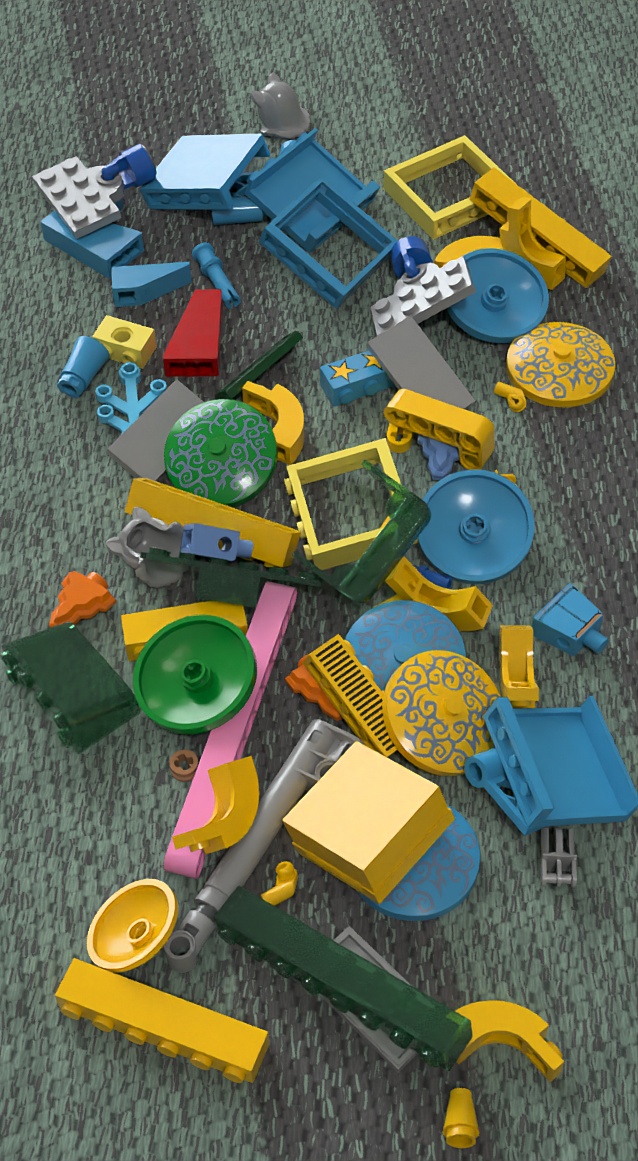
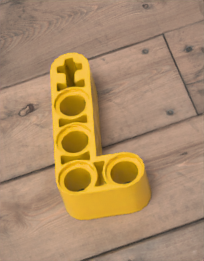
(444, 423)

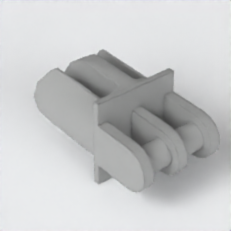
(558, 860)

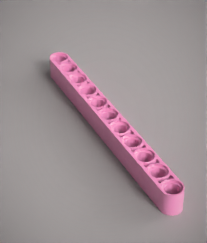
(229, 739)

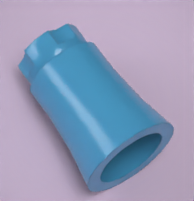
(82, 366)

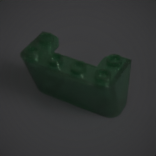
(72, 683)

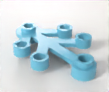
(130, 377)

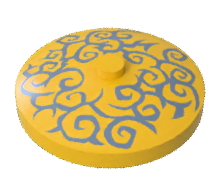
(561, 364)
(437, 711)

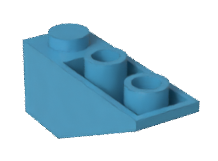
(144, 283)

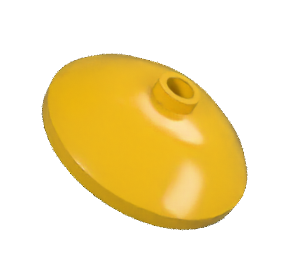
(132, 925)

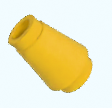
(460, 1120)

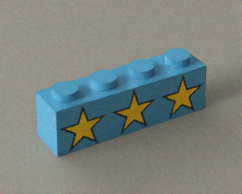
(353, 378)

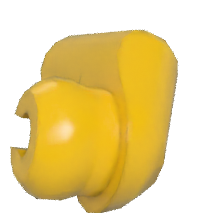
(514, 396)

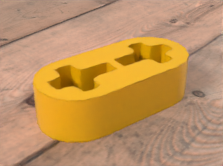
(399, 446)

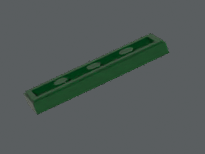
(259, 365)

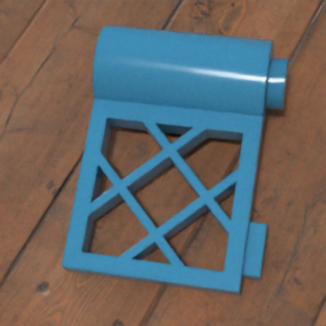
(243, 209)
(488, 772)

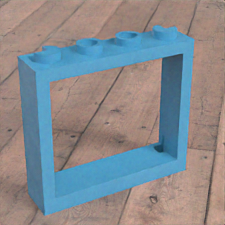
(307, 267)

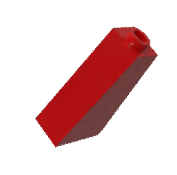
(197, 339)

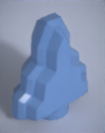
(440, 456)

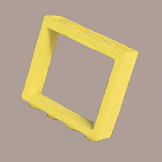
(451, 217)
(326, 466)

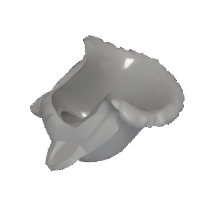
(280, 110)
(139, 537)

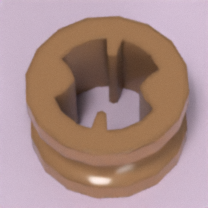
(177, 771)

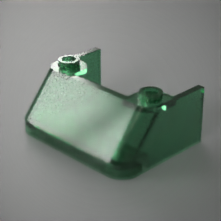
(407, 520)

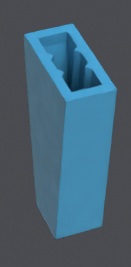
(100, 249)

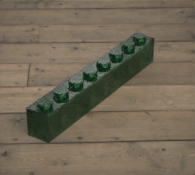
(345, 979)

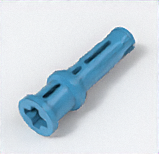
(212, 267)

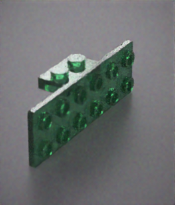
(227, 583)

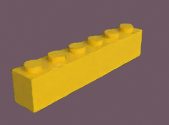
(584, 258)
(271, 540)
(162, 1020)

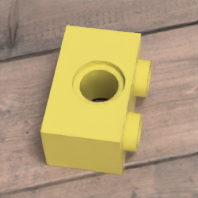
(126, 340)

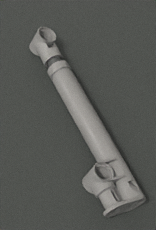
(307, 763)

